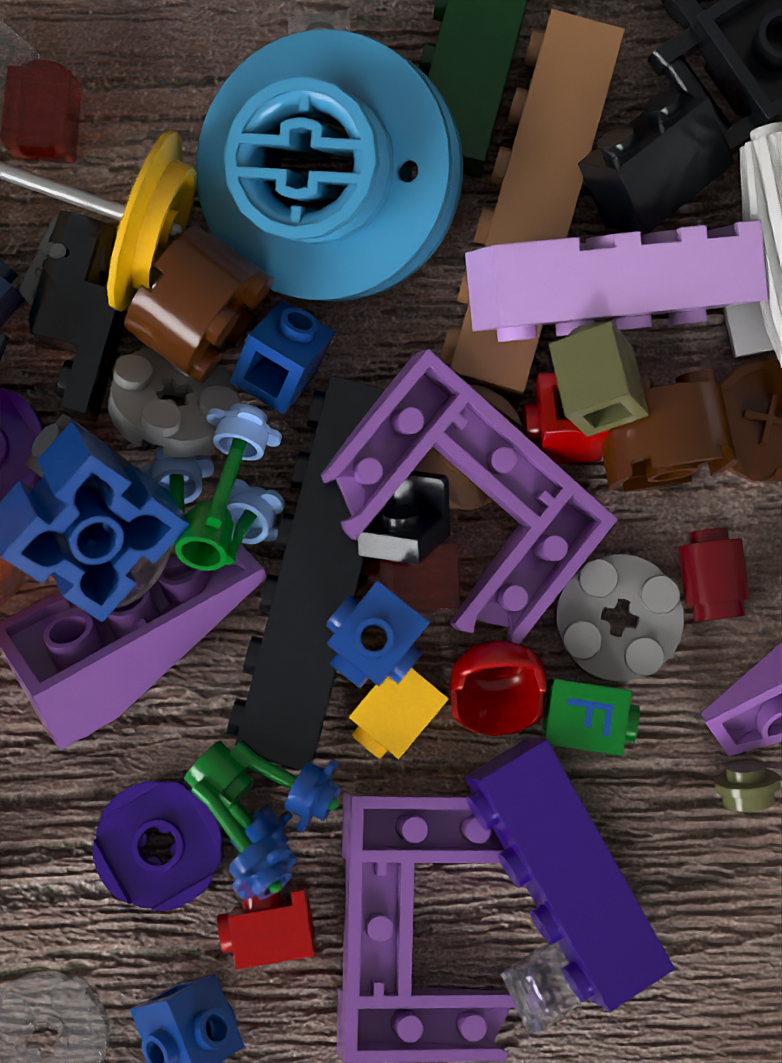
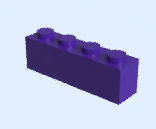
(568, 874)

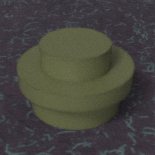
(747, 786)

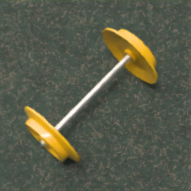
(149, 222)

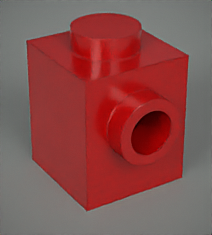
(552, 431)

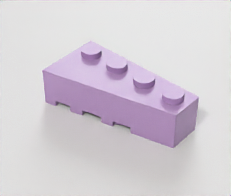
(615, 279)

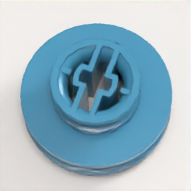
(373, 220)

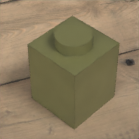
(598, 378)

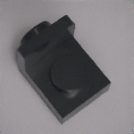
(411, 522)

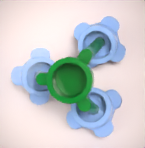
(237, 510)

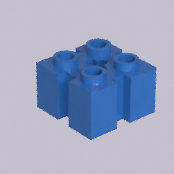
(87, 522)

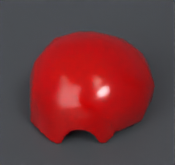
(498, 688)

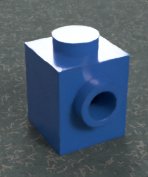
(282, 356)

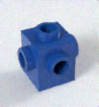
(382, 611)
(188, 1024)

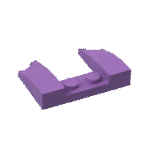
(555, 514)
(377, 1006)

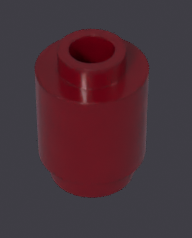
(714, 575)

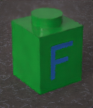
(589, 717)

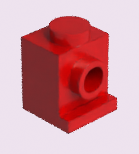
(269, 929)

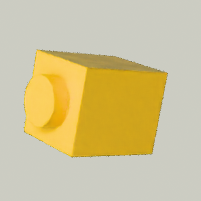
(396, 714)

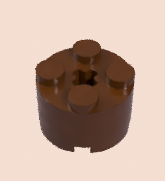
(198, 302)
(682, 433)

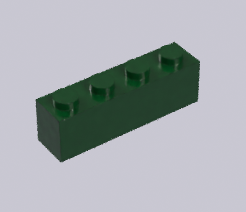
(473, 67)

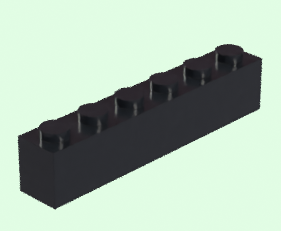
(316, 576)

